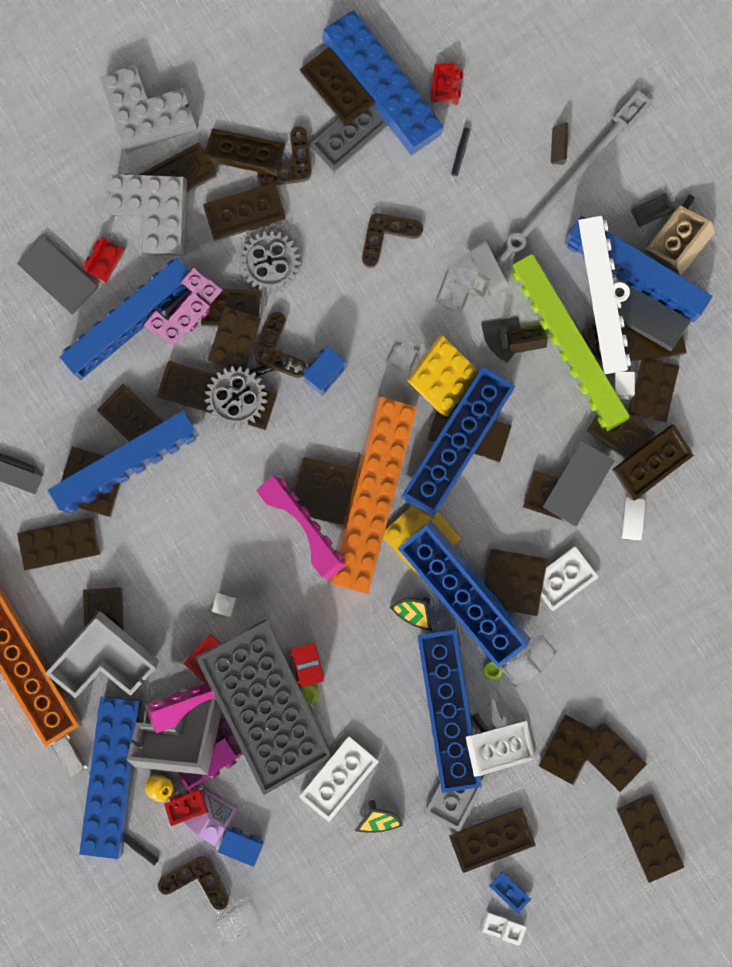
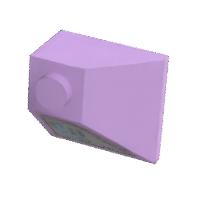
(212, 824)

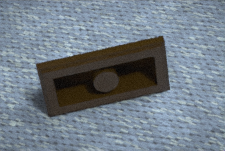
(559, 144)
(527, 339)

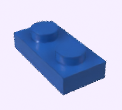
(509, 892)

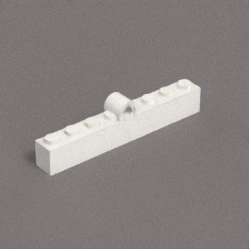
(603, 294)

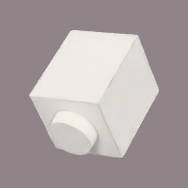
(624, 385)
(224, 605)

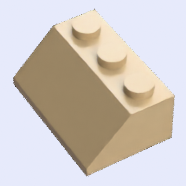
(681, 240)

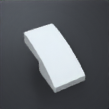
(633, 519)
(503, 928)

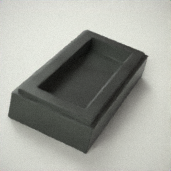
(652, 210)

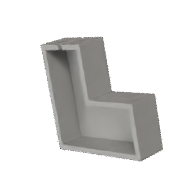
(142, 119)
(159, 201)
(105, 649)
(182, 747)

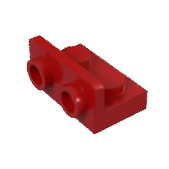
(446, 83)
(103, 259)
(187, 807)

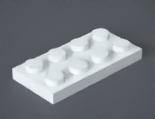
(500, 748)
(338, 779)

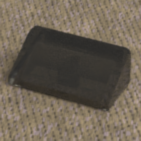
(69, 756)

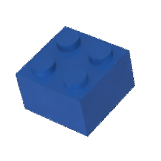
(324, 370)

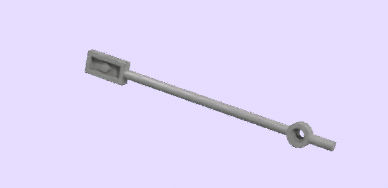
(625, 119)

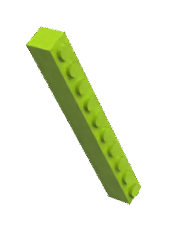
(570, 343)

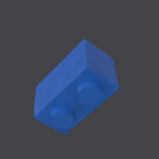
(241, 846)

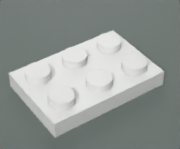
(566, 578)

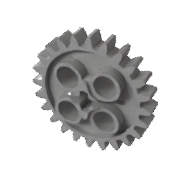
(267, 245)
(246, 411)

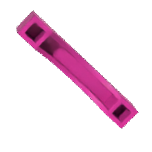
(323, 556)
(168, 711)

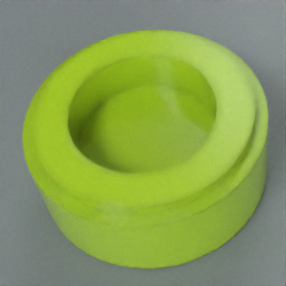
(491, 671)
(309, 693)

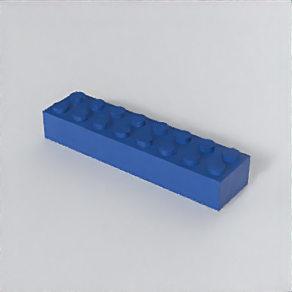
(383, 81)
(649, 276)
(126, 320)
(457, 442)
(123, 462)
(464, 594)
(448, 709)
(109, 778)

